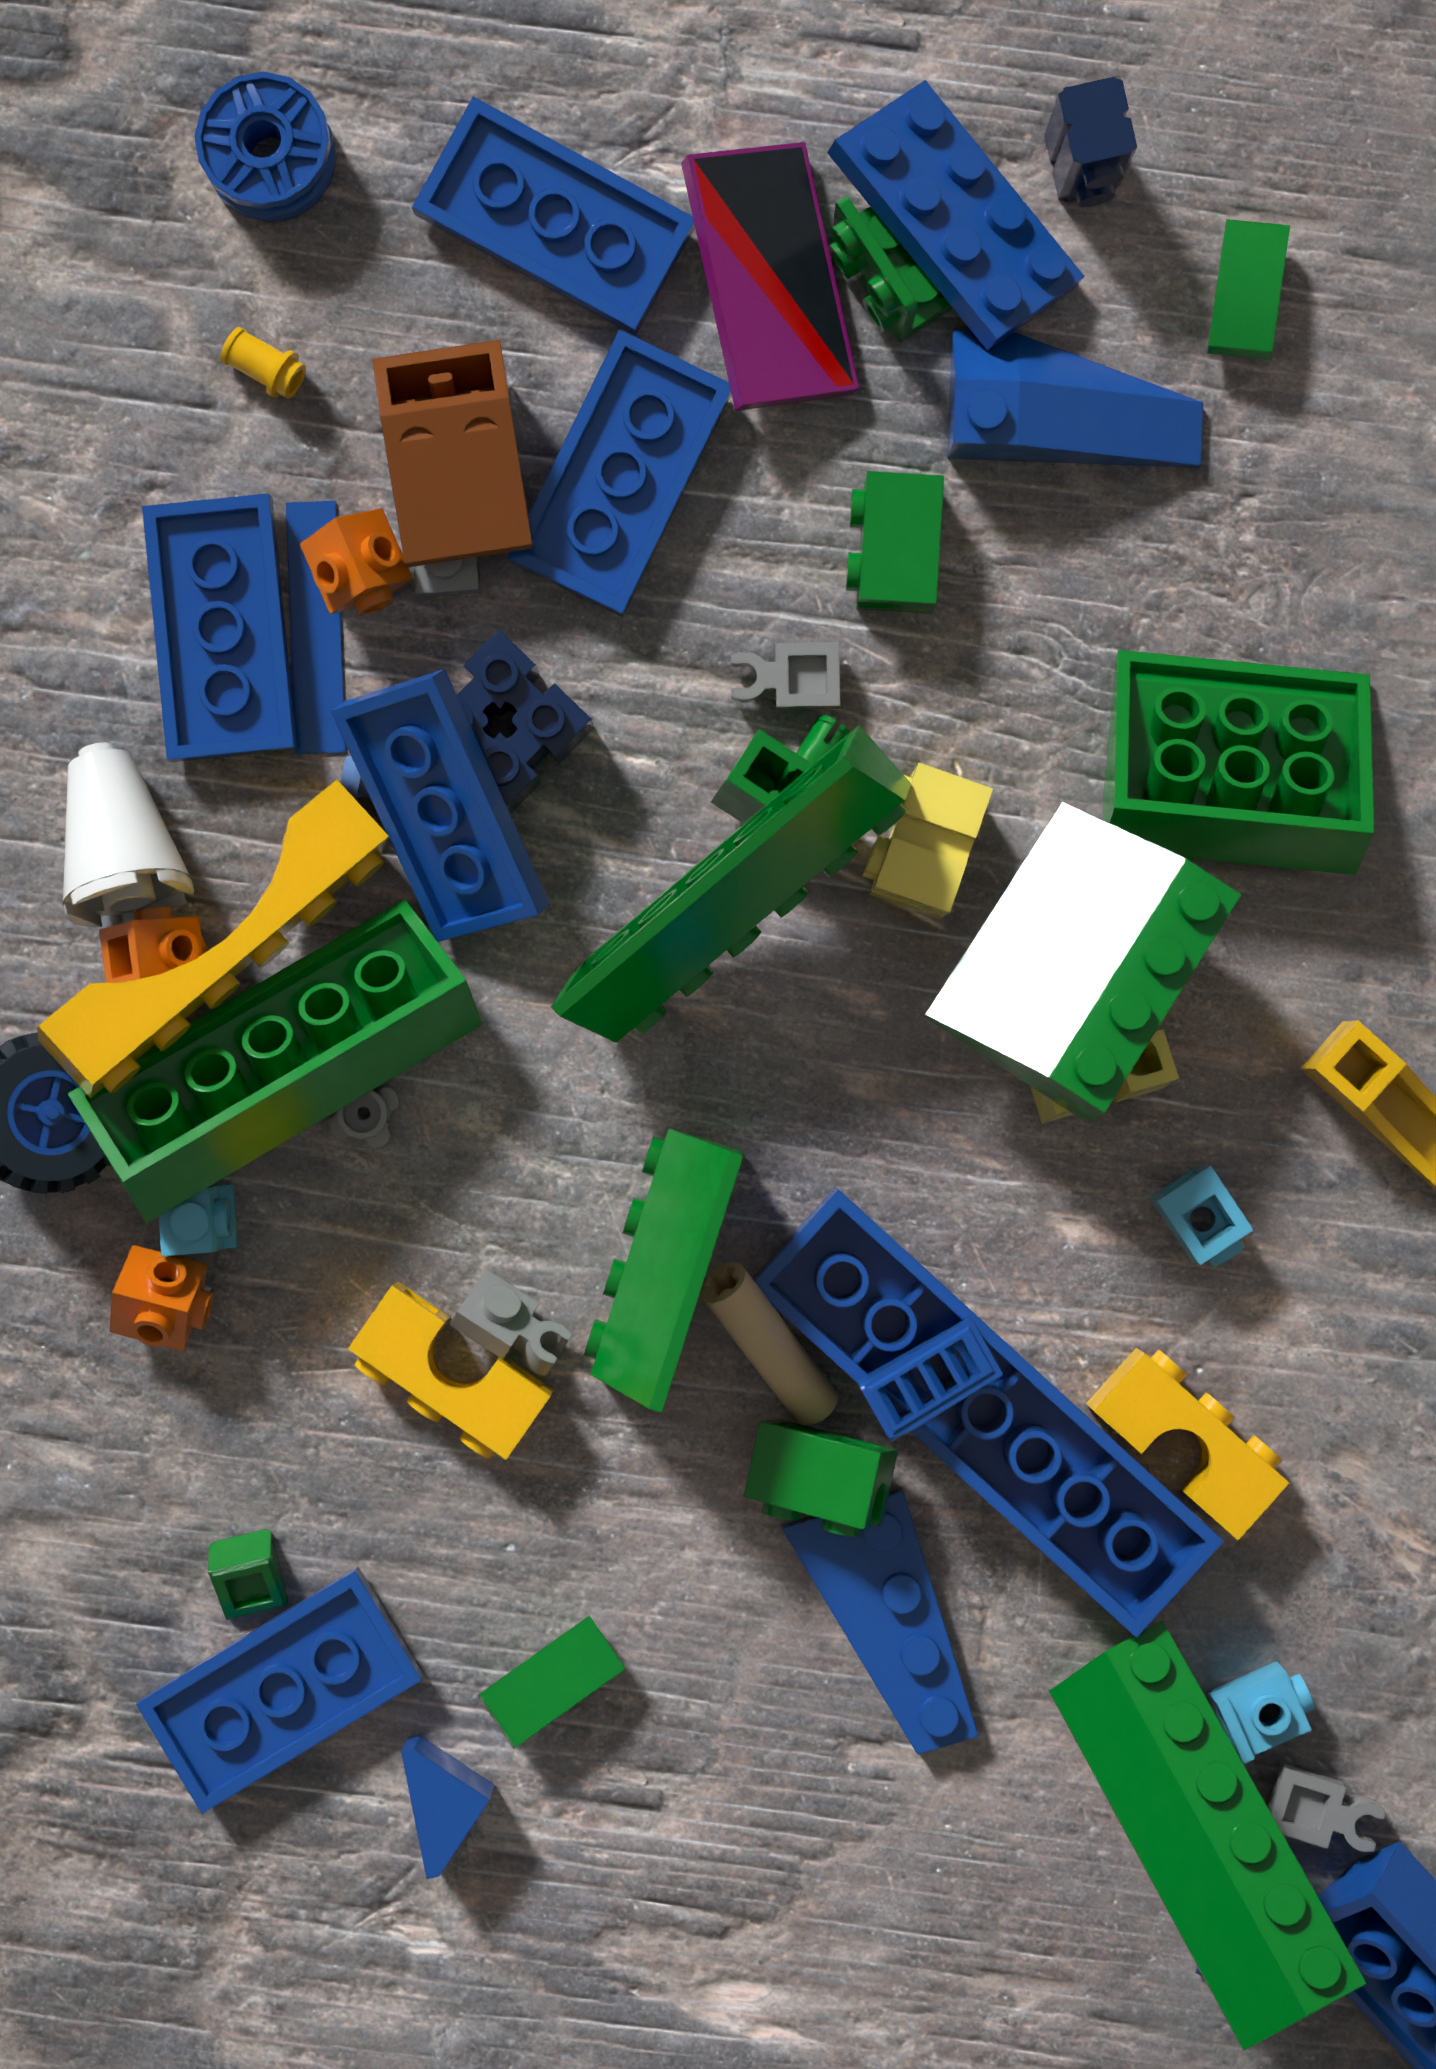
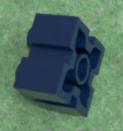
(543, 722)

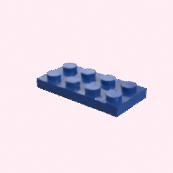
(955, 214)
(554, 215)
(621, 472)
(219, 627)
(440, 806)
(280, 1690)

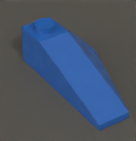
(1062, 408)

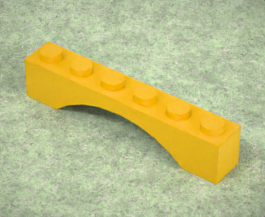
(115, 1023)
(1379, 1094)

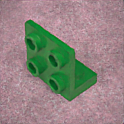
(896, 286)

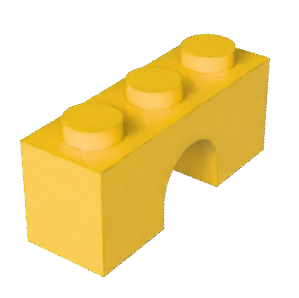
(400, 1347)
(1232, 1477)

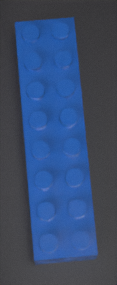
(1011, 1439)

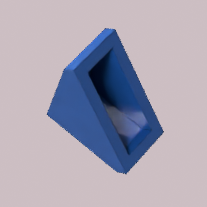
(443, 1799)

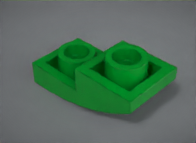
(1248, 289)
(551, 1682)

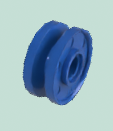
(257, 109)

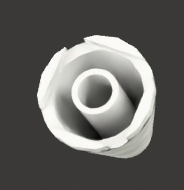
(116, 842)

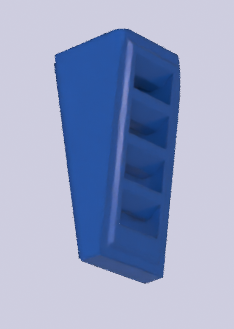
(919, 1412)

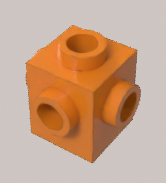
(356, 562)
(150, 944)
(160, 1299)

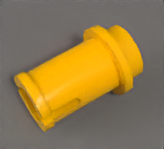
(264, 363)

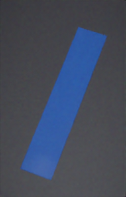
(314, 638)

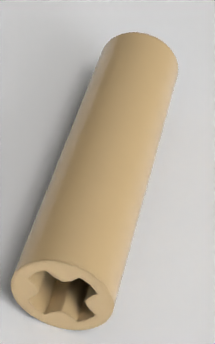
(768, 1343)

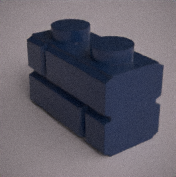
(1090, 141)

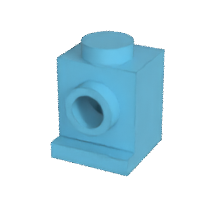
(201, 1223)
(1227, 1226)
(1243, 1698)

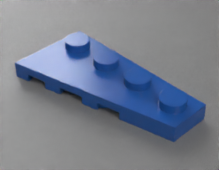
(892, 1620)

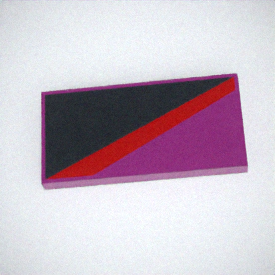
(769, 275)

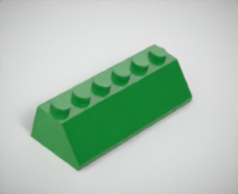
(735, 888)
(280, 1059)
(1205, 1837)

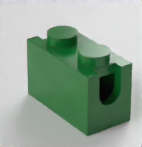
(898, 542)
(820, 1475)

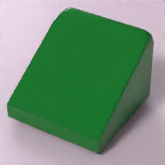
(246, 1574)

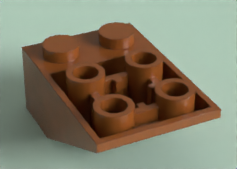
(452, 453)

